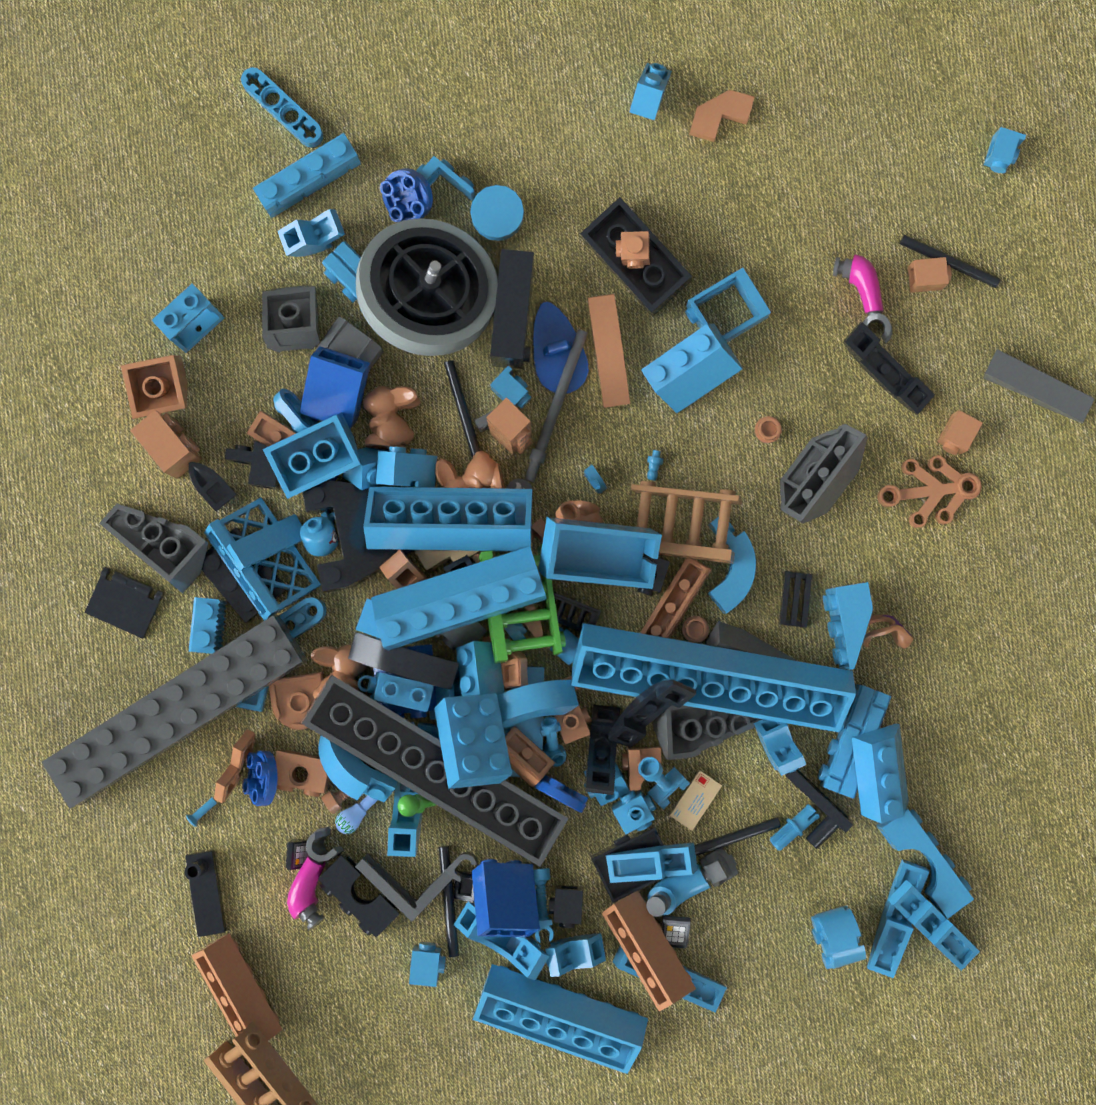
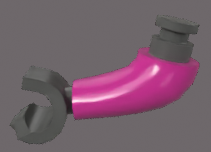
(865, 278)
(302, 894)

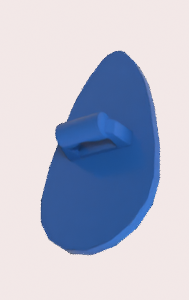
(552, 344)

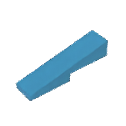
(707, 992)

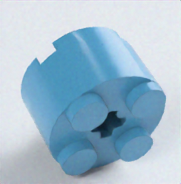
(838, 936)

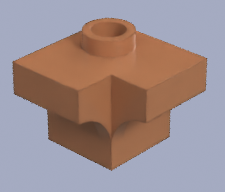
(631, 762)

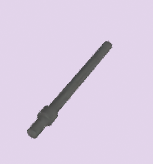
(538, 454)

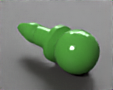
(411, 804)

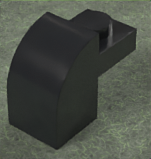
(261, 472)

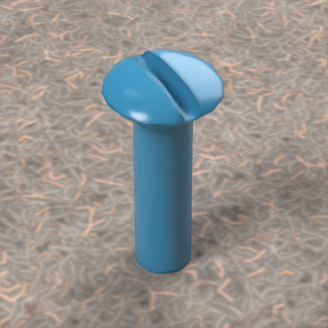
(201, 811)

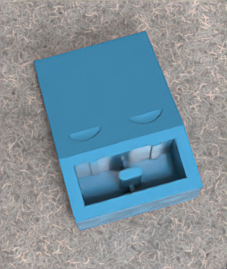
(850, 614)

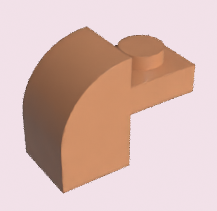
(401, 570)

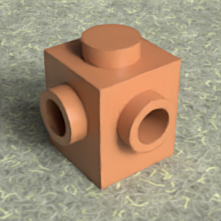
(634, 249)
(574, 724)

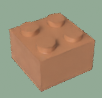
(166, 444)

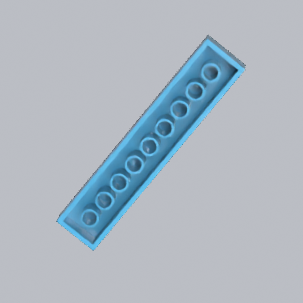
(722, 677)

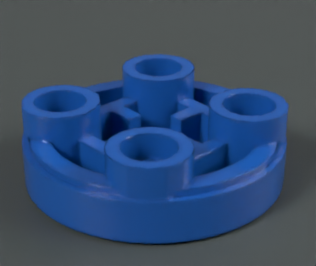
(406, 195)
(261, 778)
(562, 793)

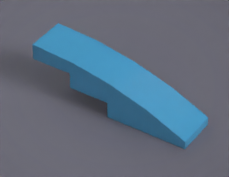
(933, 925)
(894, 928)

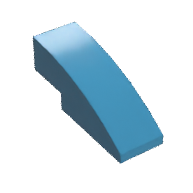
(652, 863)

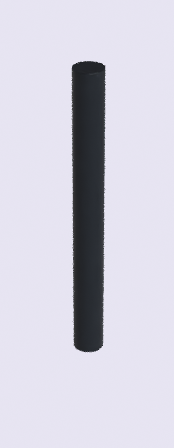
(954, 263)
(462, 407)
(737, 836)
(449, 905)

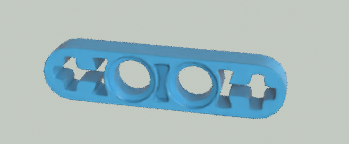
(280, 109)

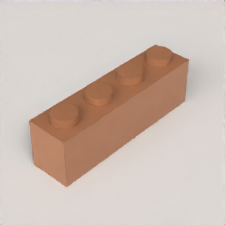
(510, 427)
(648, 951)
(235, 987)

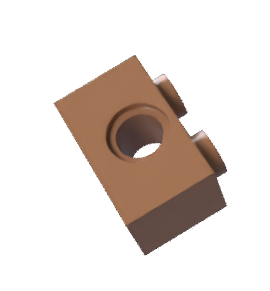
(289, 761)

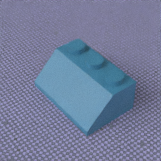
(692, 368)
(313, 455)
(881, 774)

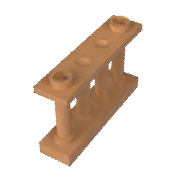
(692, 548)
(266, 1063)

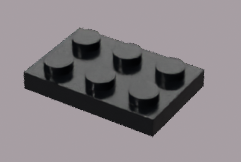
(227, 585)

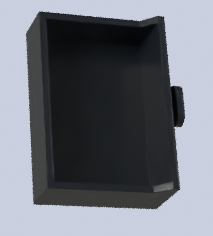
(642, 839)

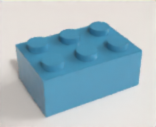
(472, 740)

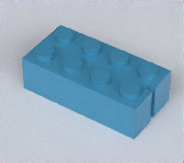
(599, 553)

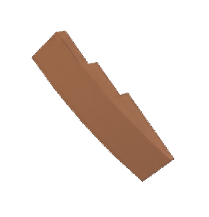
(608, 350)

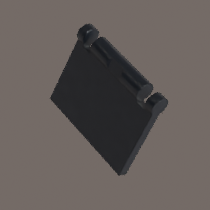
(124, 603)

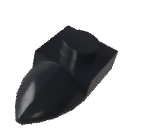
(210, 485)

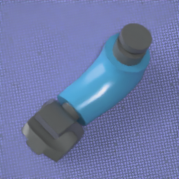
(674, 890)

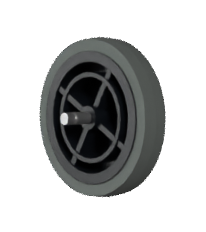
(426, 287)

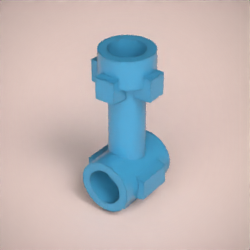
(552, 749)

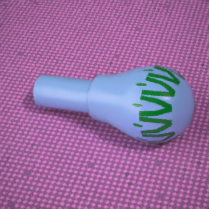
(350, 818)

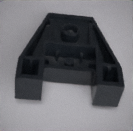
(349, 510)

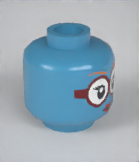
(319, 536)

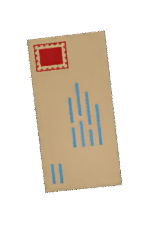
(695, 800)

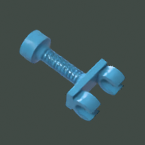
(652, 771)
(541, 876)

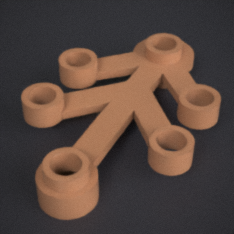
(933, 490)

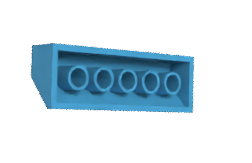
(448, 518)
(457, 598)
(561, 1019)

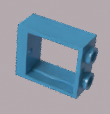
(747, 291)
(183, 317)

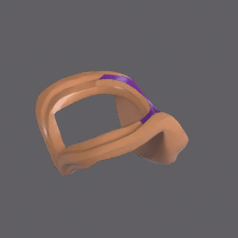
(900, 635)

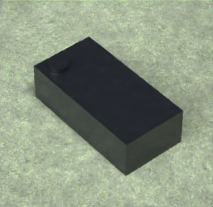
(650, 285)
(512, 310)

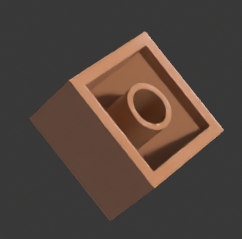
(155, 385)

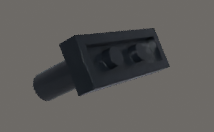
(835, 816)
(205, 893)

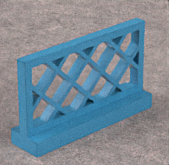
(248, 578)

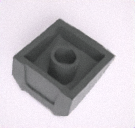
(290, 318)
(352, 342)

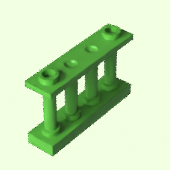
(502, 647)

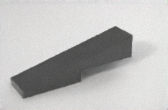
(1040, 387)

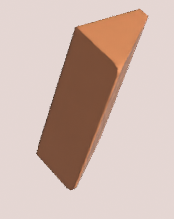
(526, 757)

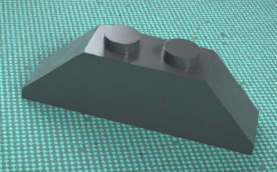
(822, 473)

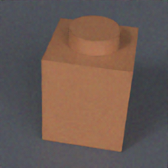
(929, 274)
(959, 433)

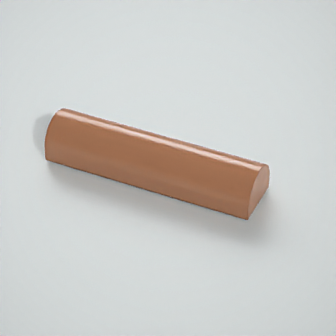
(677, 599)

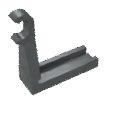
(399, 895)

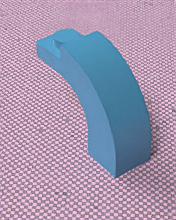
(740, 574)
(536, 700)
(352, 774)
(403, 830)
(520, 951)

